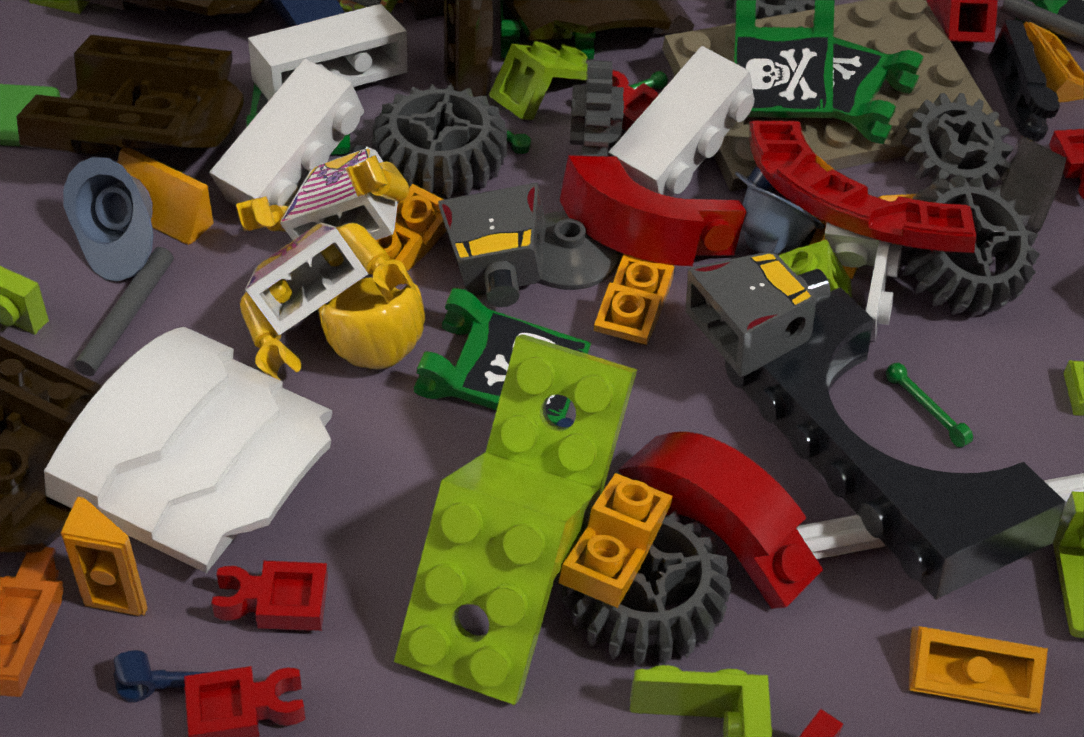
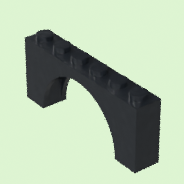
(935, 522)

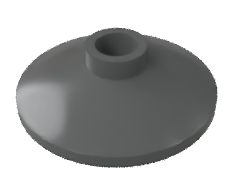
(572, 257)

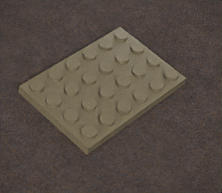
(875, 24)

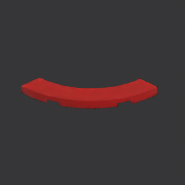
(843, 202)

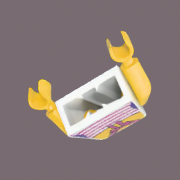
(335, 193)
(307, 277)

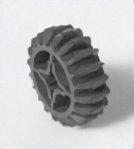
(442, 139)
(965, 277)
(673, 568)

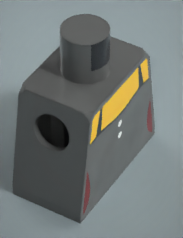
(497, 240)
(754, 307)

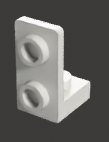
(858, 250)

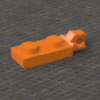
(26, 616)

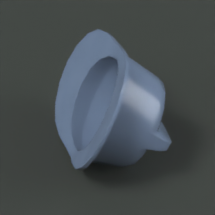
(109, 217)
(774, 222)

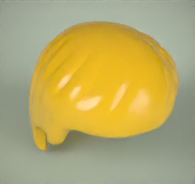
(368, 328)

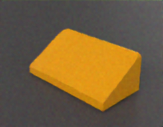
(1056, 62)
(178, 200)
(102, 561)
(977, 669)

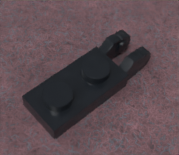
(1022, 81)

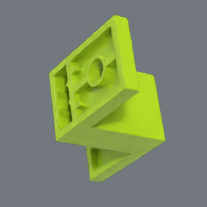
(513, 519)

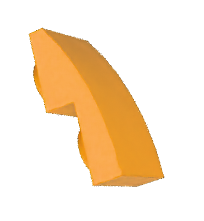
(416, 227)
(634, 299)
(616, 540)

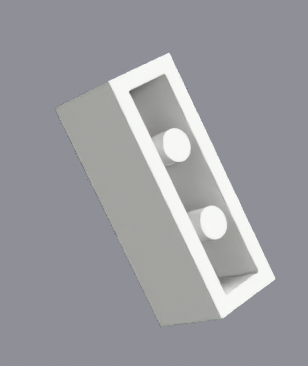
(353, 45)
(685, 123)
(289, 137)

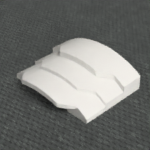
(188, 447)

